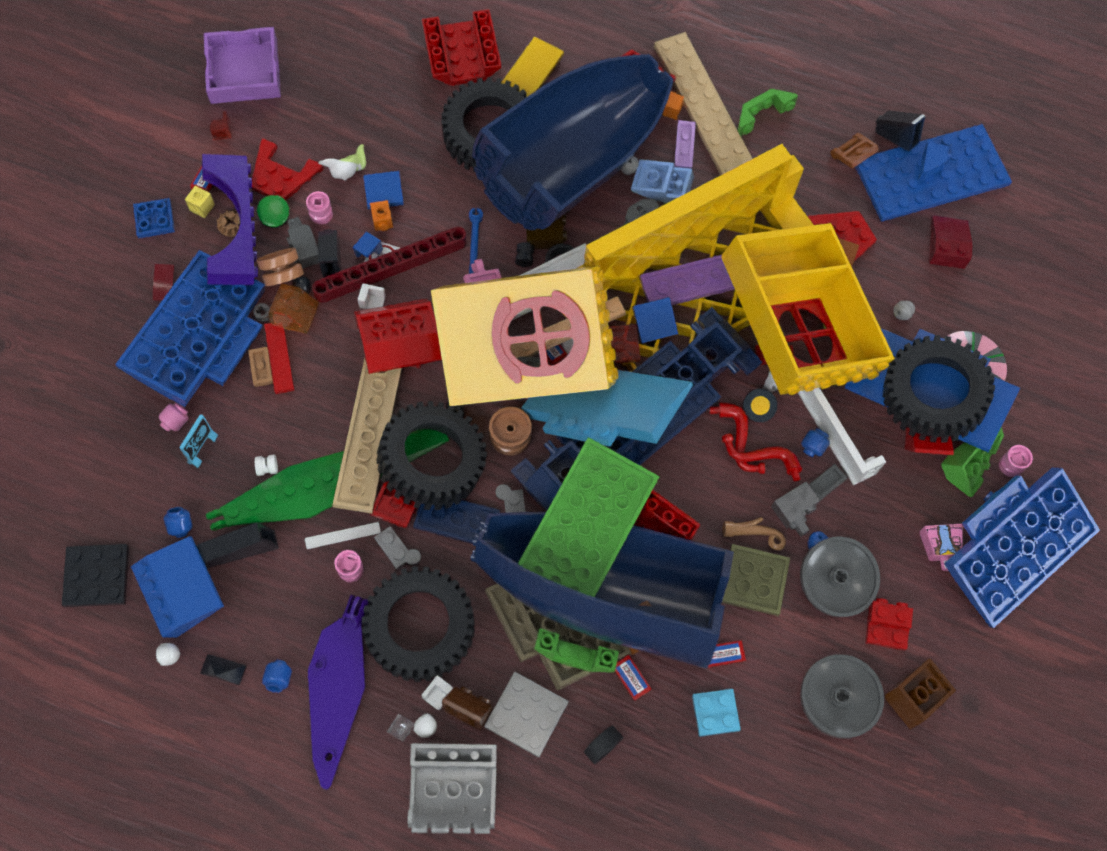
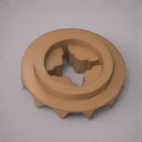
(222, 224)

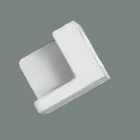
(371, 296)
(436, 692)

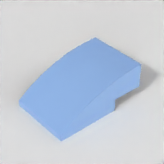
(661, 180)

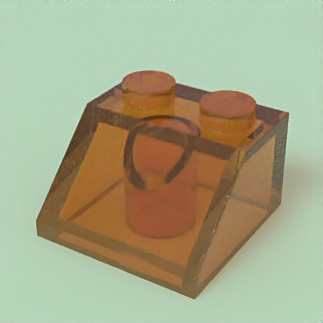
(292, 309)

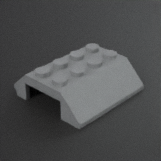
(452, 788)

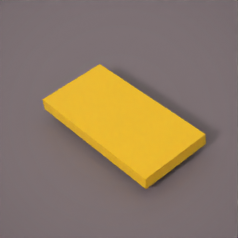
(534, 66)

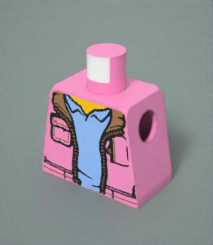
(941, 542)

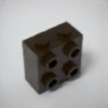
(549, 236)

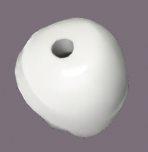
(167, 654)
(425, 726)

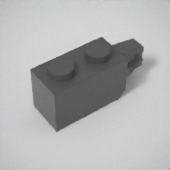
(304, 242)

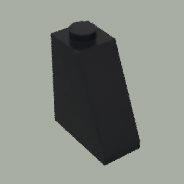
(901, 128)
(329, 252)

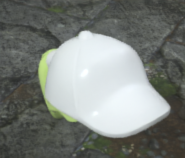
(346, 166)

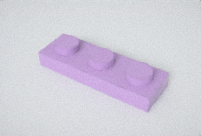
(684, 144)

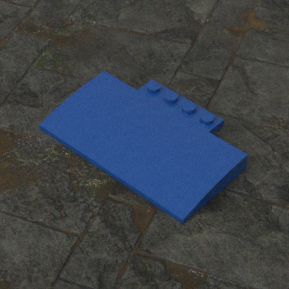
(193, 334)
(942, 389)
(1019, 542)

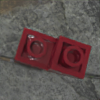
(162, 280)

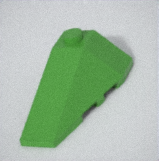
(968, 465)

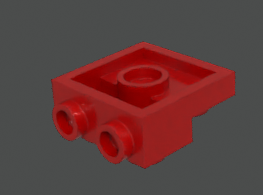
(392, 509)
(889, 624)

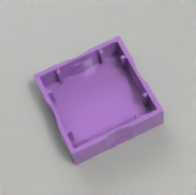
(242, 65)

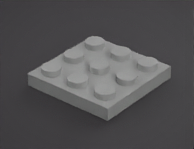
(526, 714)

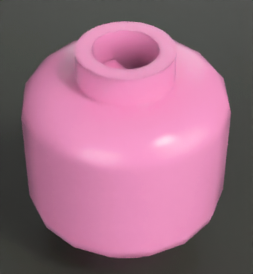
(173, 417)

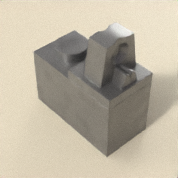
(794, 506)

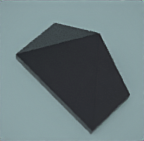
(223, 669)

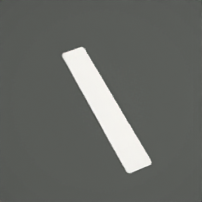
(342, 535)

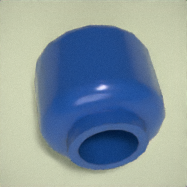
(815, 442)
(178, 522)
(276, 676)

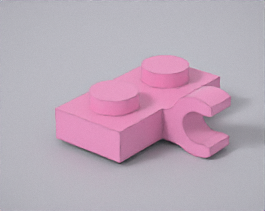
(480, 273)

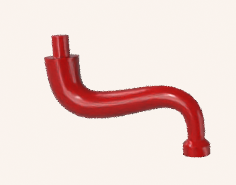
(737, 413)
(789, 459)

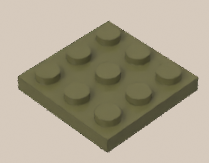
(756, 580)

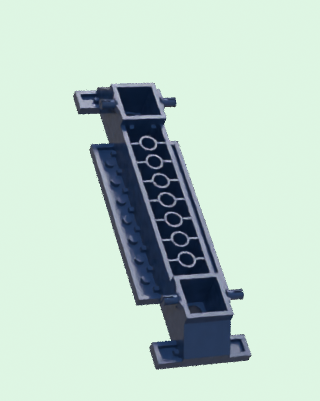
(690, 365)

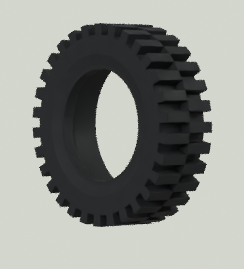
(487, 93)
(930, 420)
(423, 487)
(431, 661)

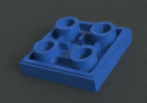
(383, 187)
(153, 218)
(655, 320)

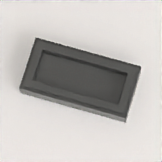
(828, 481)

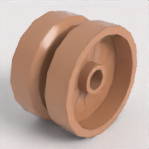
(280, 266)
(510, 431)

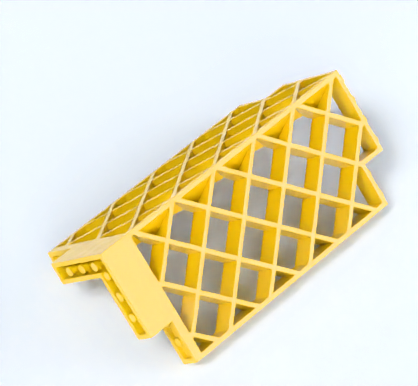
(694, 224)

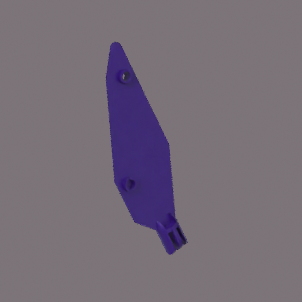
(336, 687)

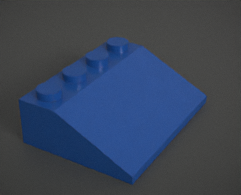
(177, 587)

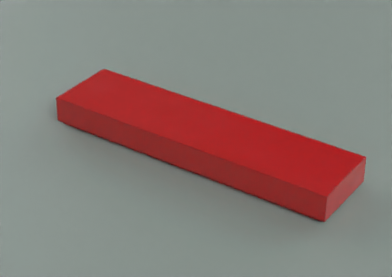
(279, 359)

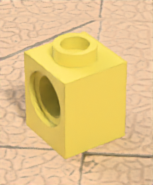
(199, 201)

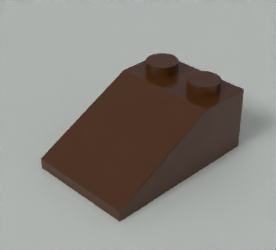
(919, 694)
(467, 707)

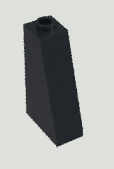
(238, 545)

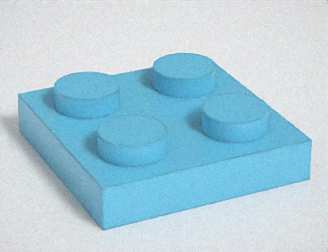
(716, 712)

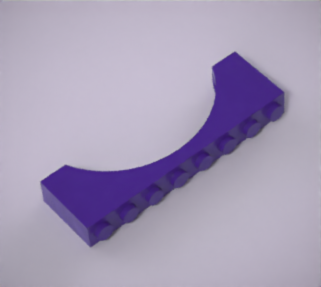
(235, 262)

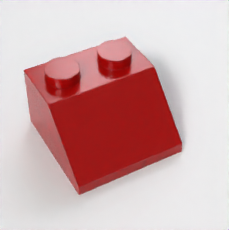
(925, 446)

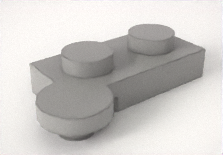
(513, 499)
(396, 550)

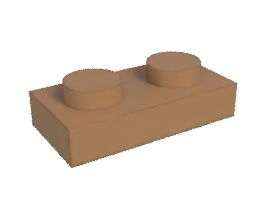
(260, 367)

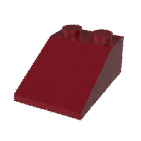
(950, 242)

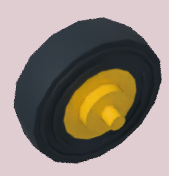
(760, 405)

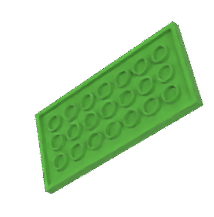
(589, 519)

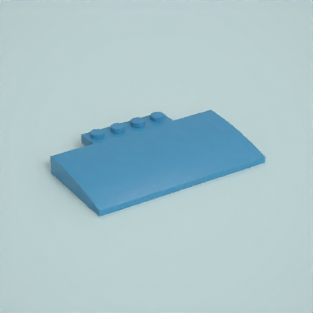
(631, 408)

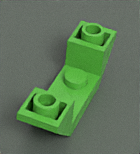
(781, 100)
(575, 655)

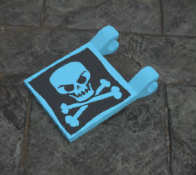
(195, 439)

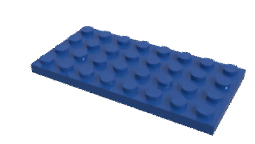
(894, 174)

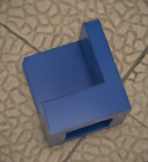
(367, 245)

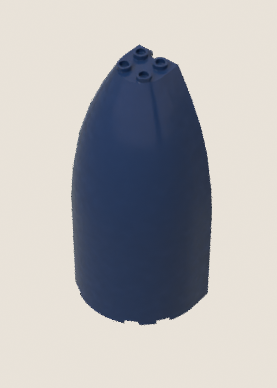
(569, 137)
(673, 573)

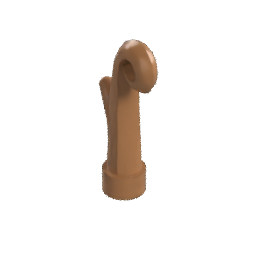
(751, 528)

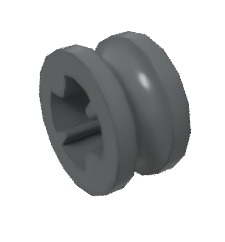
(258, 308)

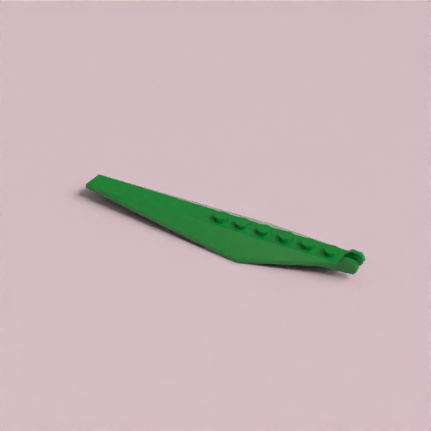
(305, 487)

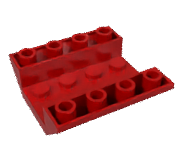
(462, 49)
(398, 335)
(664, 517)

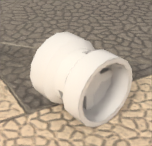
(266, 465)

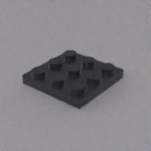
(95, 575)

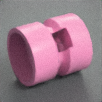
(319, 207)
(1015, 460)
(349, 566)

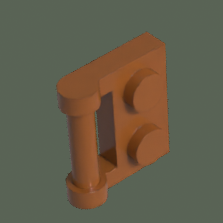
(858, 153)

